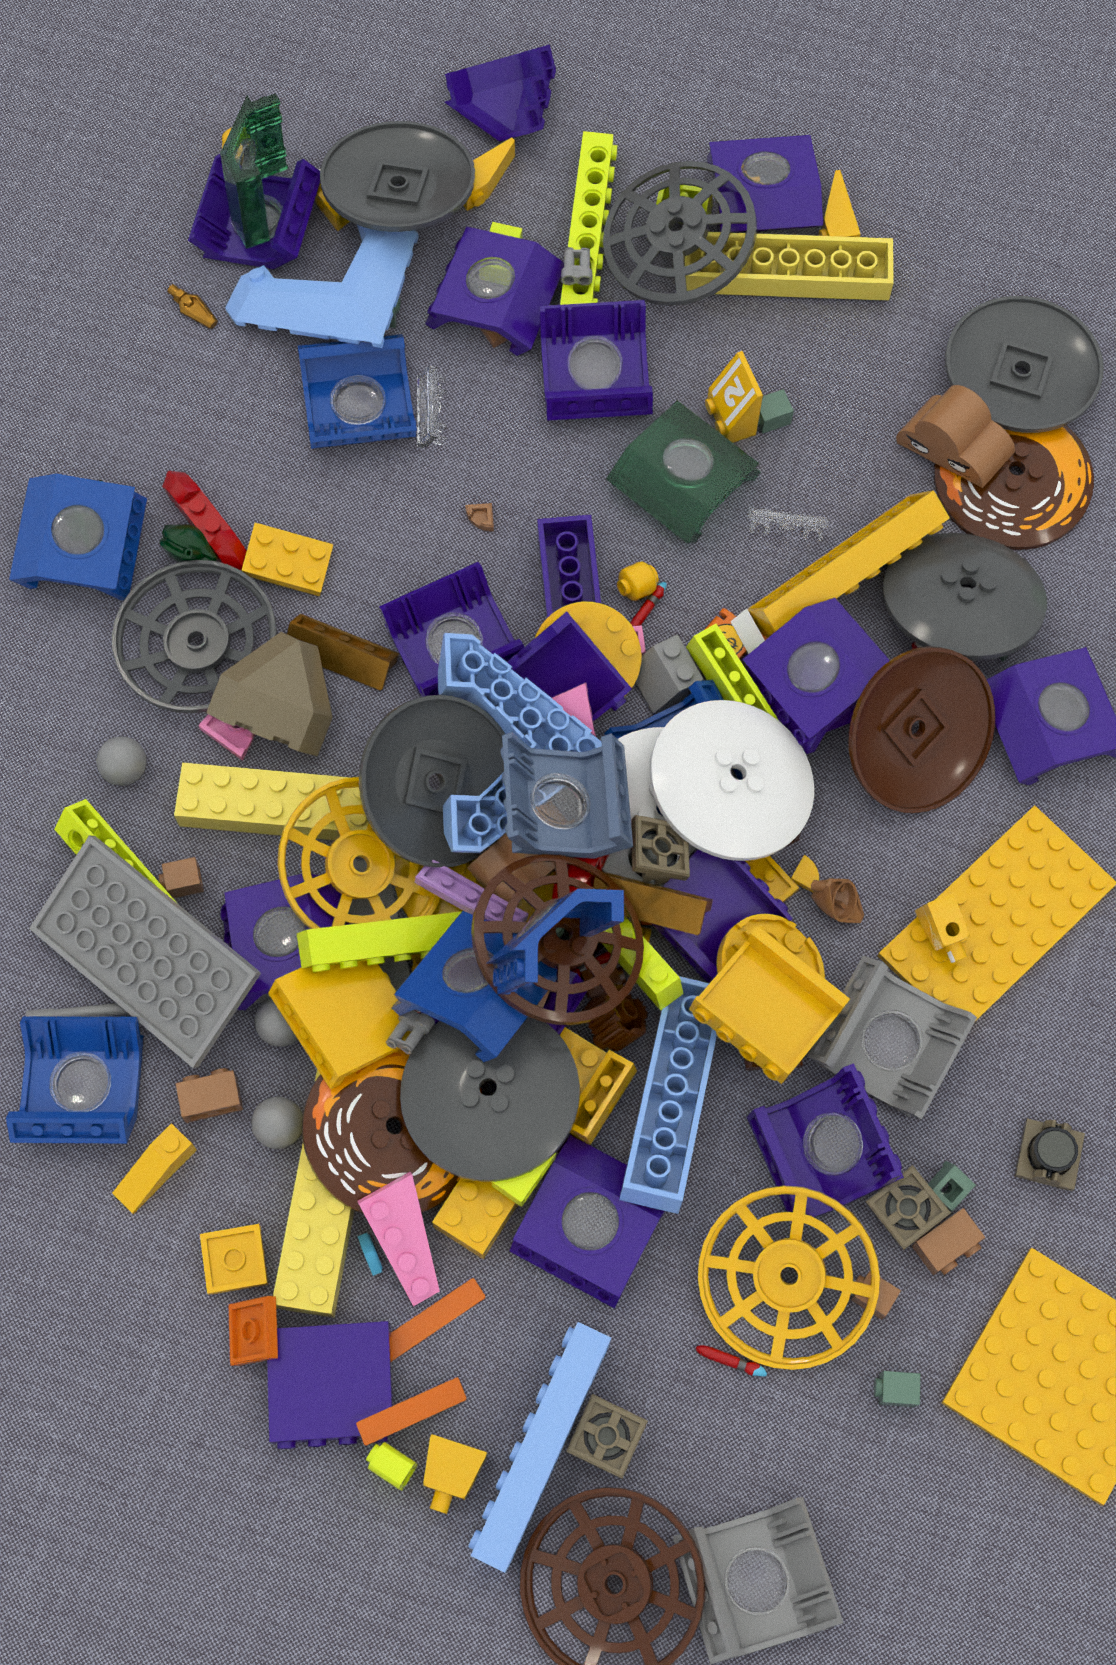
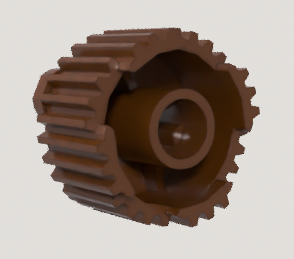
(620, 1025)

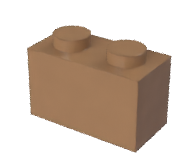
(209, 1095)
(948, 1242)

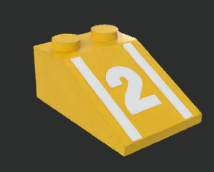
(735, 400)

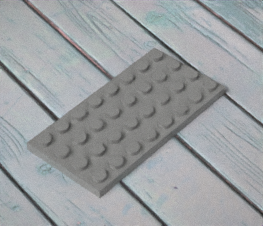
(144, 951)

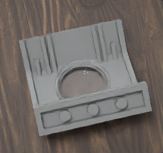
(894, 1038)
(760, 1581)

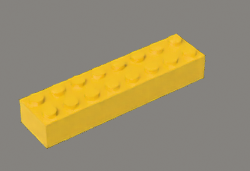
(852, 560)
(475, 1209)

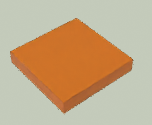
(253, 1331)

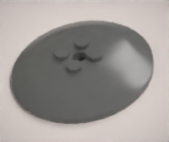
(368, 163)
(1031, 334)
(981, 622)
(407, 747)
(496, 1133)

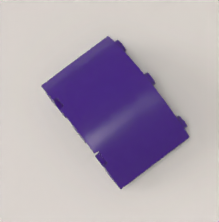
(567, 658)

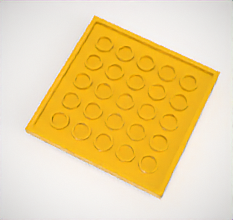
(1047, 1376)

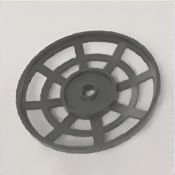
(682, 242)
(185, 627)

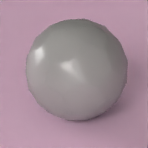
(121, 761)
(272, 1025)
(277, 1122)

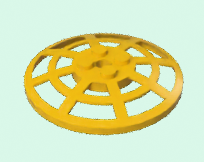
(340, 866)
(783, 1295)

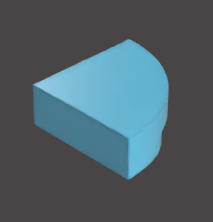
(370, 1253)

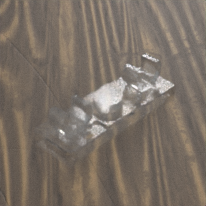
(429, 407)
(787, 521)

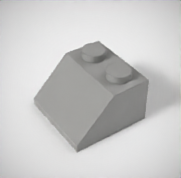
(666, 674)

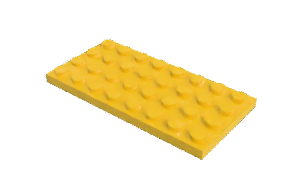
(1016, 909)

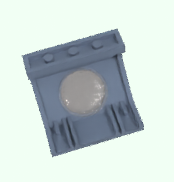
(566, 799)

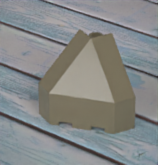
(277, 694)

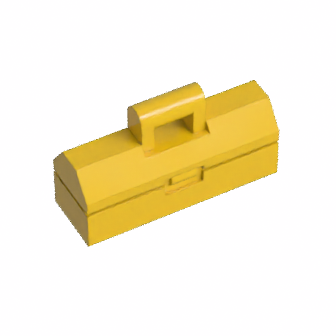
(602, 1095)

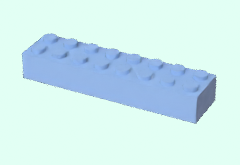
(670, 1106)
(541, 1447)

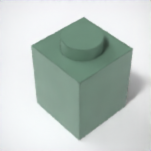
(775, 411)
(898, 1388)

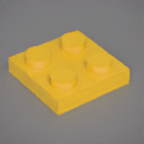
(233, 1259)

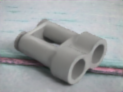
(576, 273)
(411, 1021)

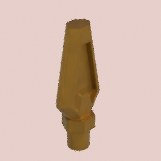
(193, 306)

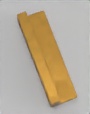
(345, 652)
(661, 904)

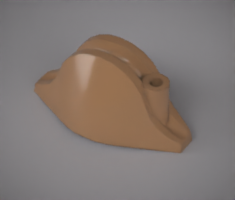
(838, 899)

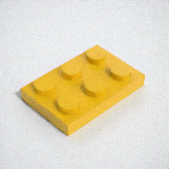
(287, 559)

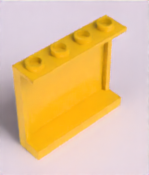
(769, 1005)
(339, 1016)

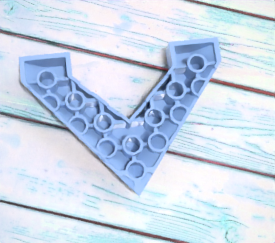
(345, 310)
(518, 707)

